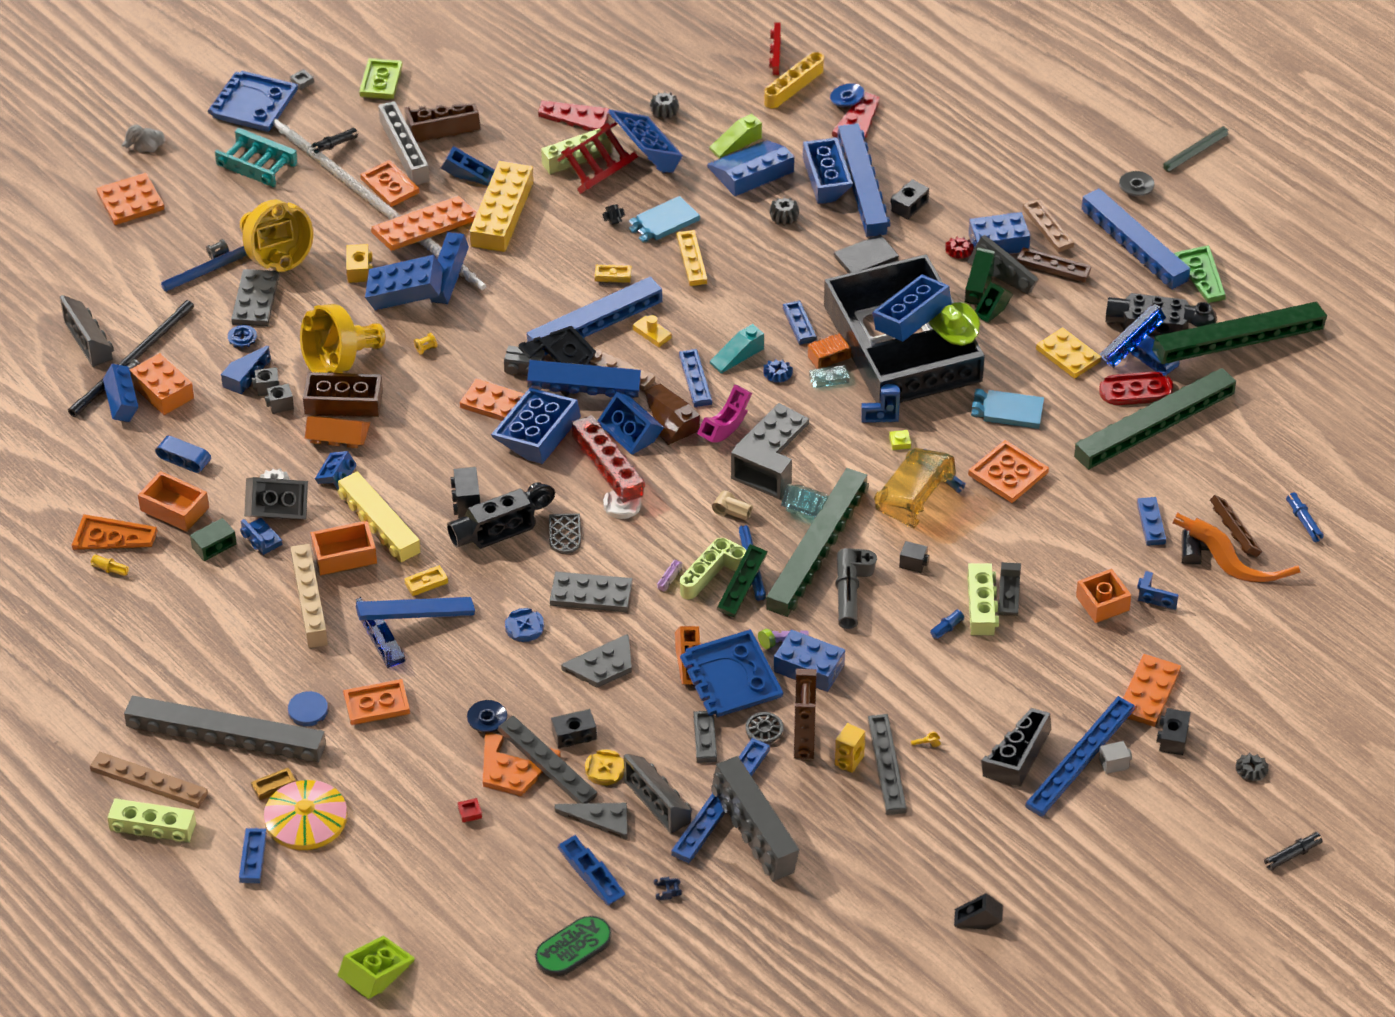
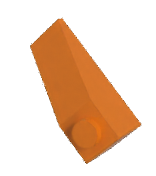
(685, 638)

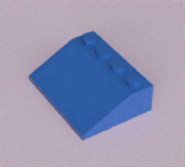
(649, 139)
(753, 166)
(537, 424)

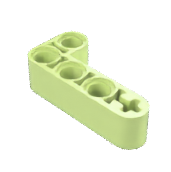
(713, 559)

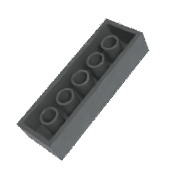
(755, 818)

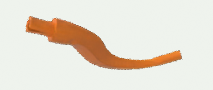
(1224, 552)

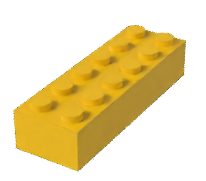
(501, 206)

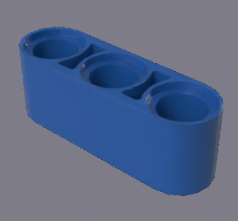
(1144, 353)
(183, 454)

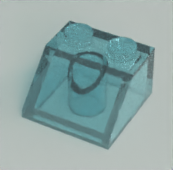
(803, 500)

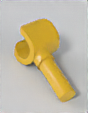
(931, 738)

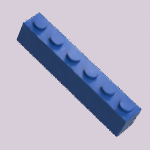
(583, 378)

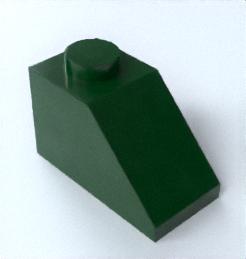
(993, 302)

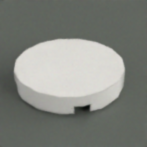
(617, 509)

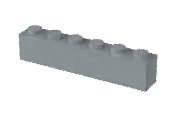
(404, 143)

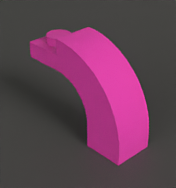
(728, 419)

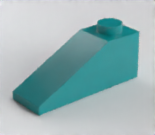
(741, 347)

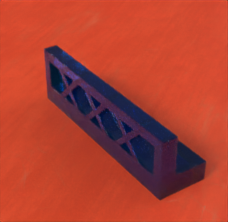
(1133, 335)
(383, 641)

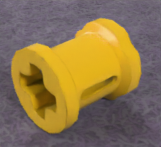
(432, 343)

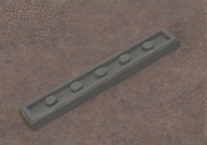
(887, 764)

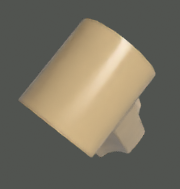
(727, 504)

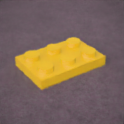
(1068, 352)

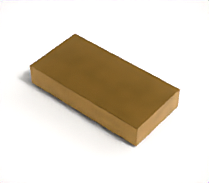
(271, 783)

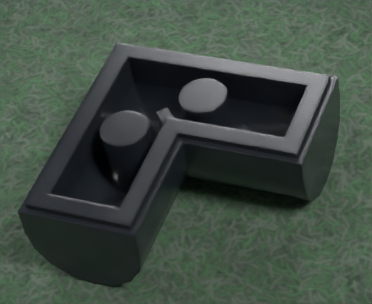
(1191, 548)

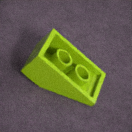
(374, 966)

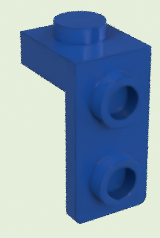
(1155, 596)

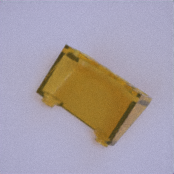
(913, 484)

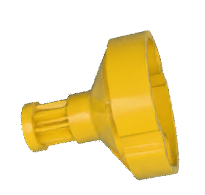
(276, 233)
(331, 339)

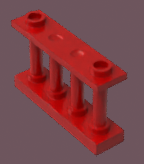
(612, 165)

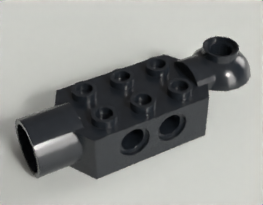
(1176, 310)
(500, 517)

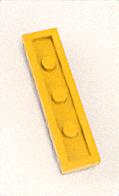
(691, 258)

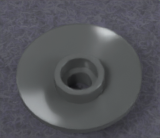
(1136, 183)

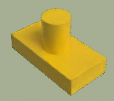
(650, 330)

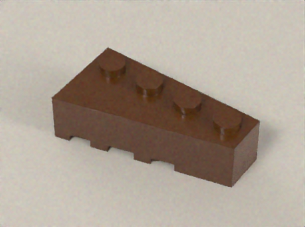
(442, 121)

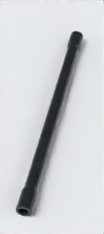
(180, 312)

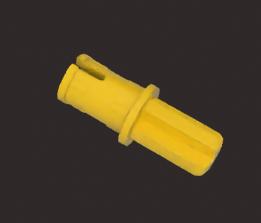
(109, 565)

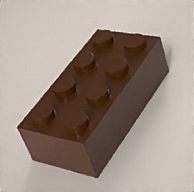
(343, 394)

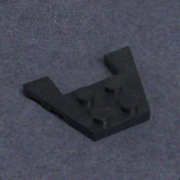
(563, 346)

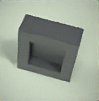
(302, 78)

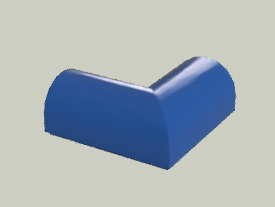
(884, 411)

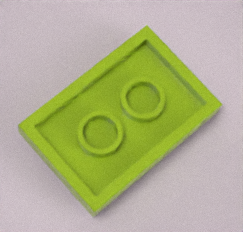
(380, 78)

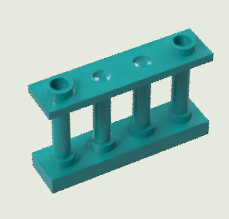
(260, 145)

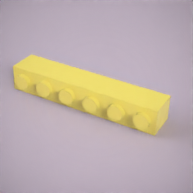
(380, 517)

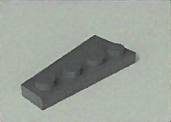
(1006, 267)

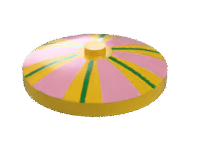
(305, 815)

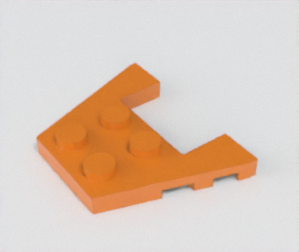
(505, 771)

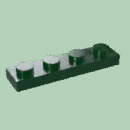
(742, 580)

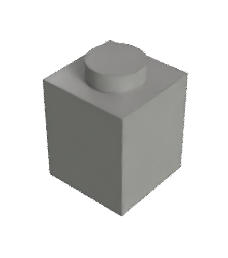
(1115, 757)

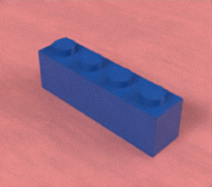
(451, 258)

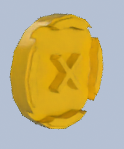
(604, 767)

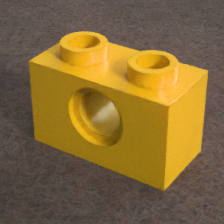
(357, 262)
(849, 748)

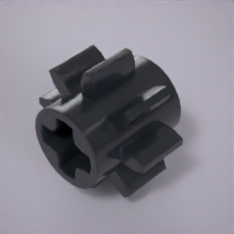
(613, 214)

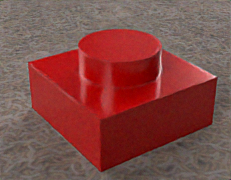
(469, 810)

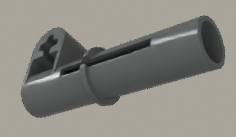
(850, 565)

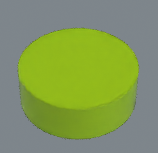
(766, 638)

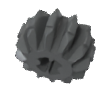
(664, 105)
(784, 211)

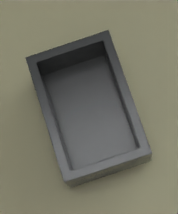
(761, 468)

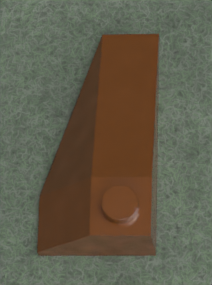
(672, 413)

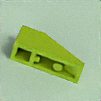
(738, 136)

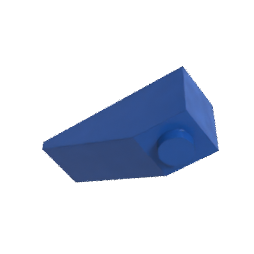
(467, 167)

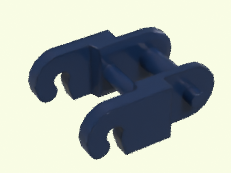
(669, 893)

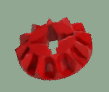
(958, 252)

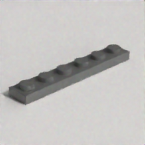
(547, 761)

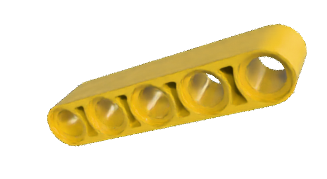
(794, 80)

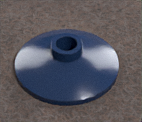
(486, 715)

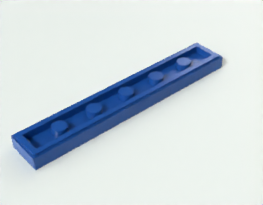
(415, 608)

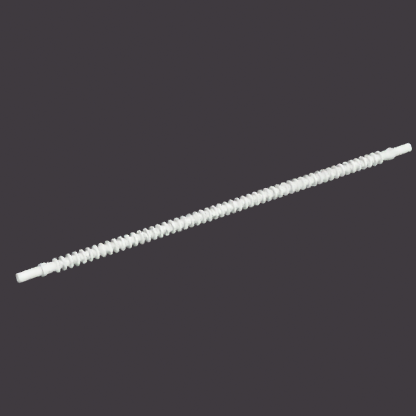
(364, 193)

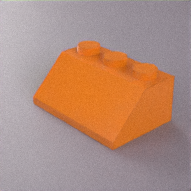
(336, 431)

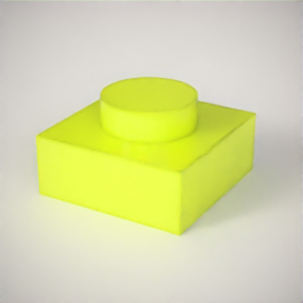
(900, 440)

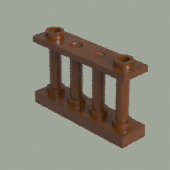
(805, 714)

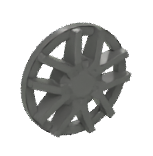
(764, 727)

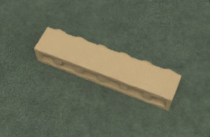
(309, 596)

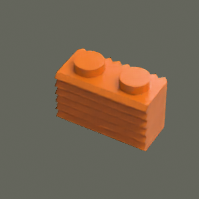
(829, 351)

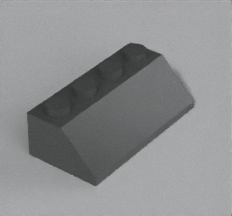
(86, 331)
(656, 793)

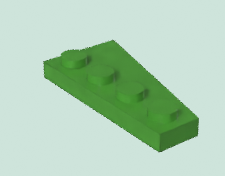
(1203, 272)

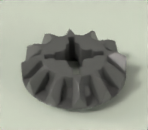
(1245, 770)

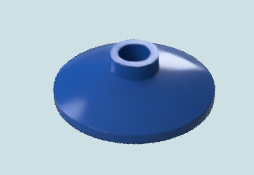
(847, 94)

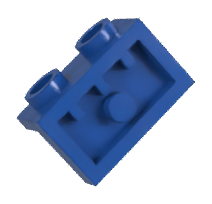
(336, 467)
(260, 535)

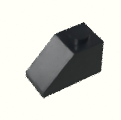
(979, 913)

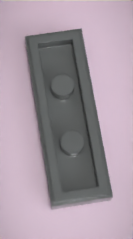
(704, 737)

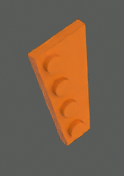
(108, 533)

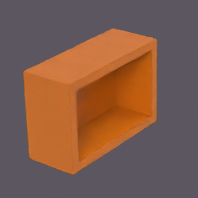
(162, 384)
(173, 501)
(343, 547)

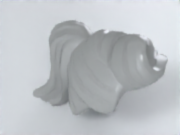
(143, 138)

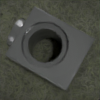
(265, 379)
(279, 398)

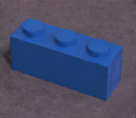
(120, 393)

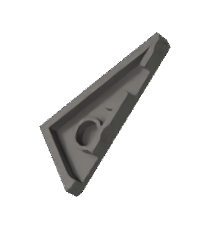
(598, 815)

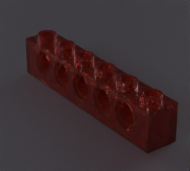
(608, 459)

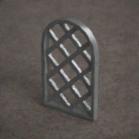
(571, 541)

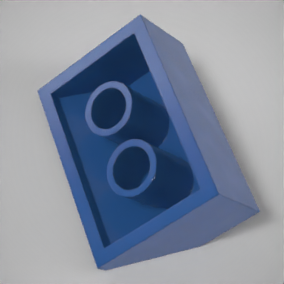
(629, 423)

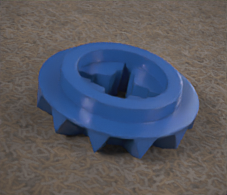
(235, 334)
(781, 375)

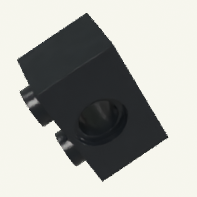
(909, 199)
(574, 728)
(1174, 732)

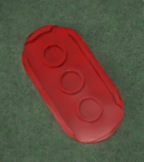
(1135, 388)

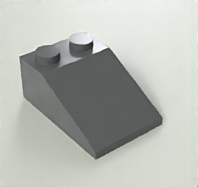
(276, 498)

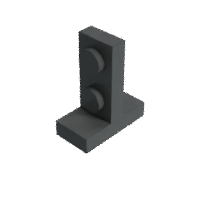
(1009, 588)

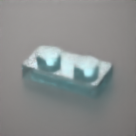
(829, 376)

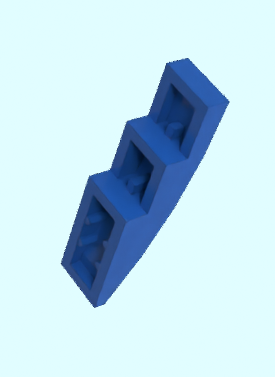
(591, 870)

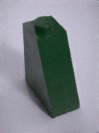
(980, 275)

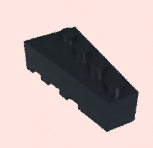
(1019, 749)

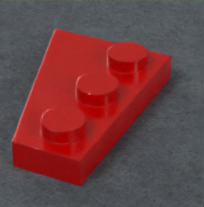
(774, 62)

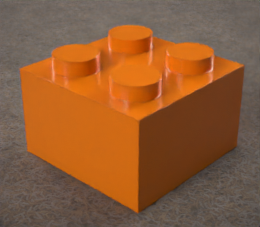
(1103, 595)

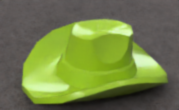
(957, 323)

